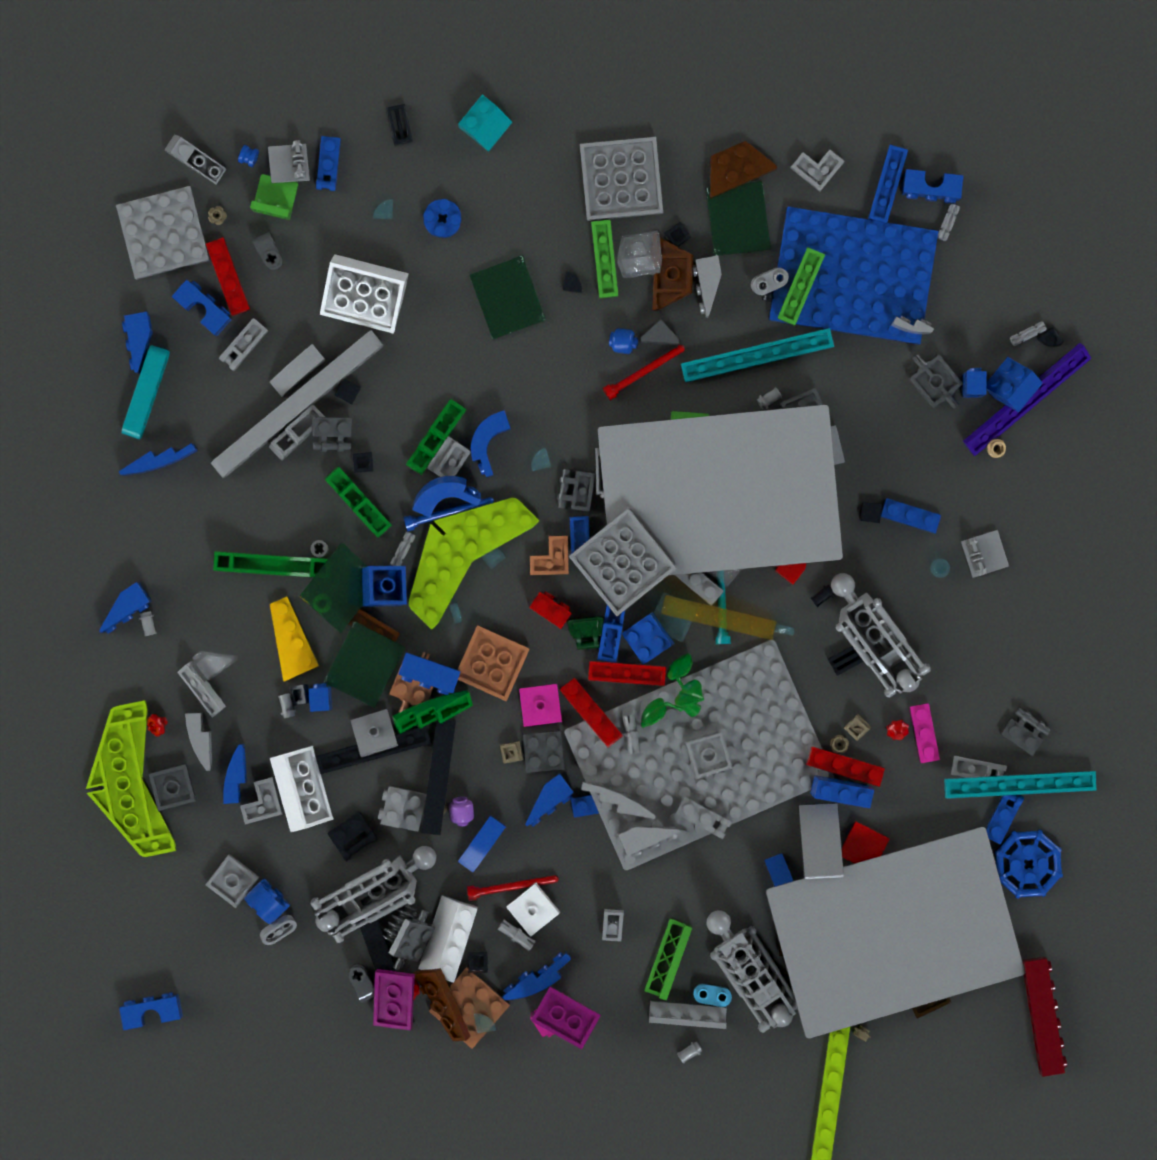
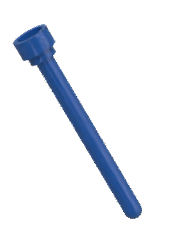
(412, 522)

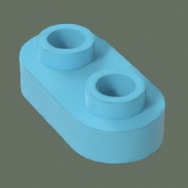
(712, 995)

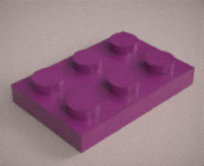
(393, 999)
(565, 1017)

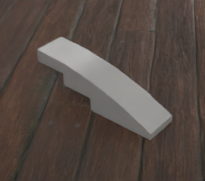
(624, 804)

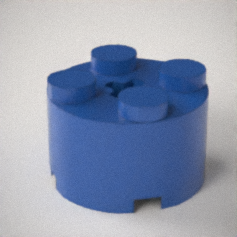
(267, 901)

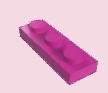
(924, 733)

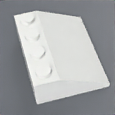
(363, 293)

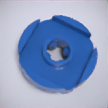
(441, 229)

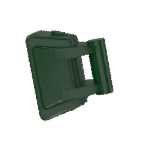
(586, 627)

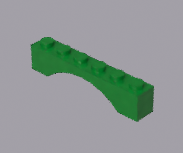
(267, 564)

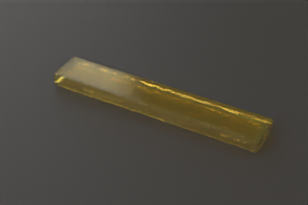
(718, 617)

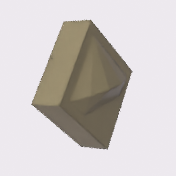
(857, 727)
(511, 752)

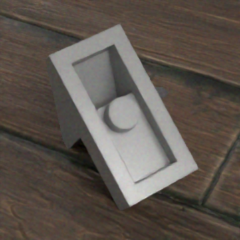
(612, 925)

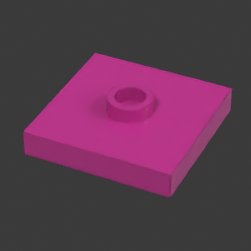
(540, 705)

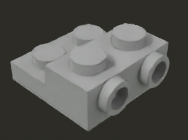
(402, 808)

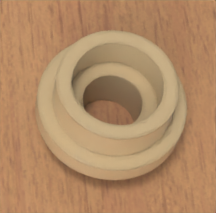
(1001, 448)

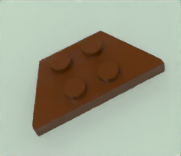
(736, 167)
(674, 277)

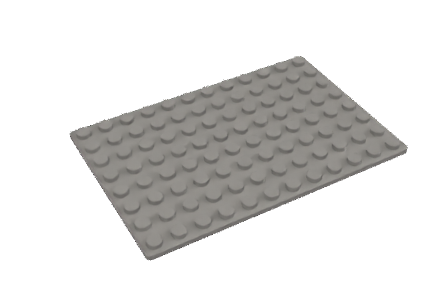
(728, 487)
(764, 734)
(895, 932)

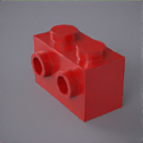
(550, 610)

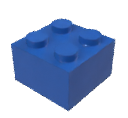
(1013, 384)
(384, 586)

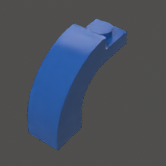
(484, 433)
(443, 488)

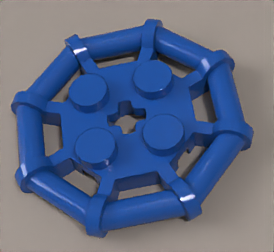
(1028, 852)

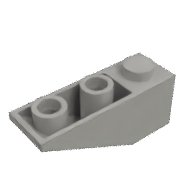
(195, 159)
(708, 275)
(641, 837)

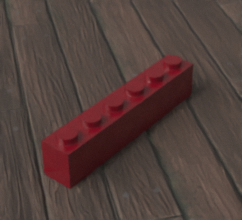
(1043, 1016)

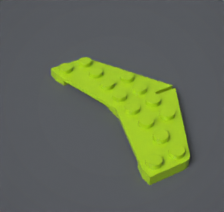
(449, 556)
(120, 771)

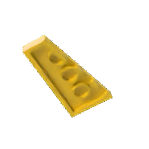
(293, 647)

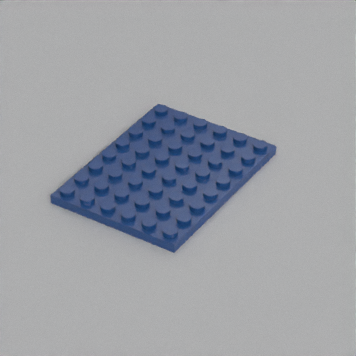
(866, 274)

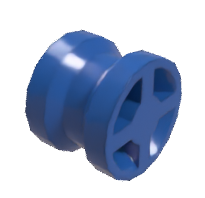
(248, 155)

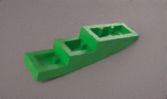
(436, 436)
(358, 501)
(437, 709)

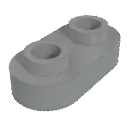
(769, 280)
(278, 930)

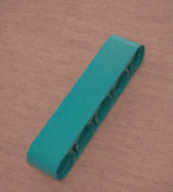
(145, 392)

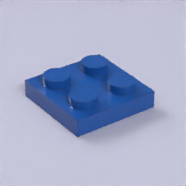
(647, 638)

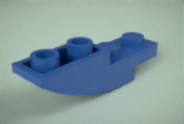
(532, 984)

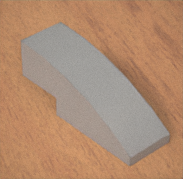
(297, 370)
(295, 433)
(200, 740)

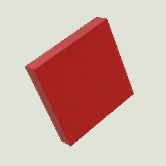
(863, 844)

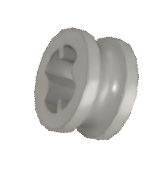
(325, 548)

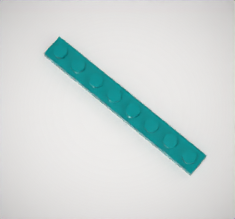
(757, 355)
(1020, 784)

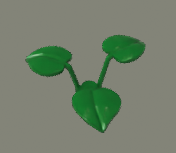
(685, 701)

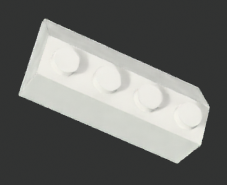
(301, 789)
(449, 939)

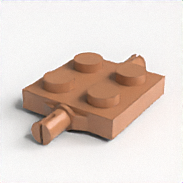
(409, 692)

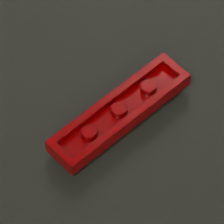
(227, 276)
(627, 673)
(591, 713)
(845, 766)

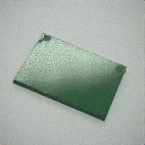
(739, 220)
(507, 297)
(337, 588)
(364, 664)

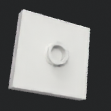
(533, 909)

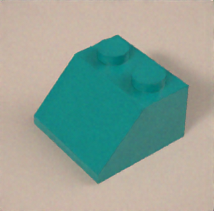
(485, 123)

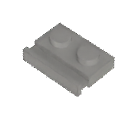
(449, 458)

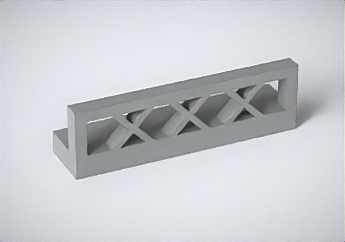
(687, 1014)

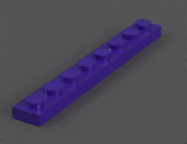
(1007, 417)

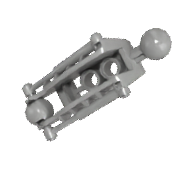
(906, 679)
(382, 901)
(780, 1014)

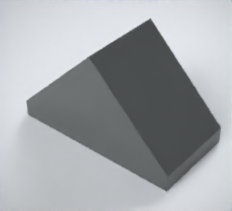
(660, 335)

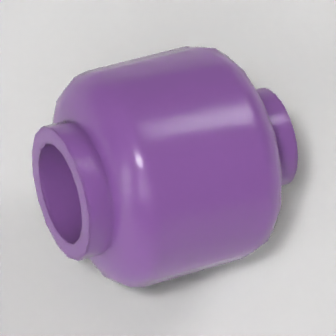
(461, 811)

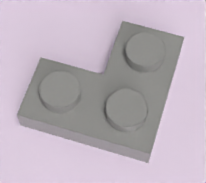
(817, 174)
(268, 803)

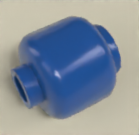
(623, 341)

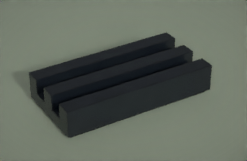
(403, 140)
(834, 666)

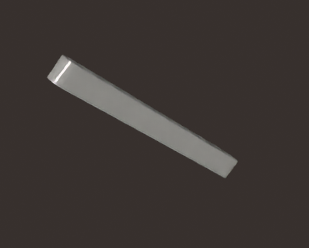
(297, 404)

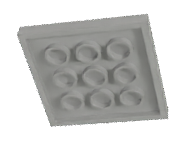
(621, 178)
(162, 232)
(622, 562)

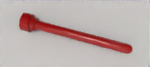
(612, 390)
(475, 892)

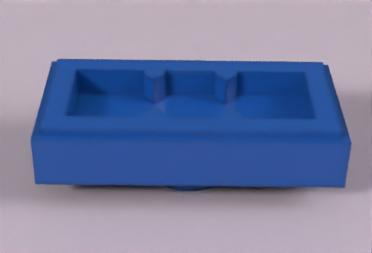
(579, 531)

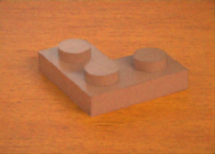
(554, 563)

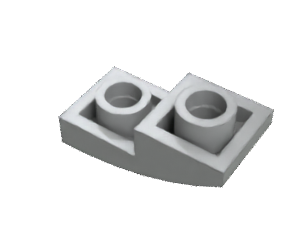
(918, 327)

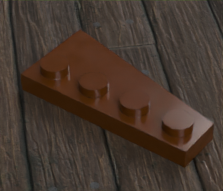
(443, 1002)

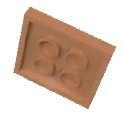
(492, 663)
(472, 997)

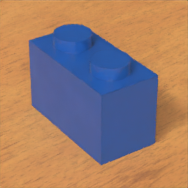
(974, 383)
(320, 698)

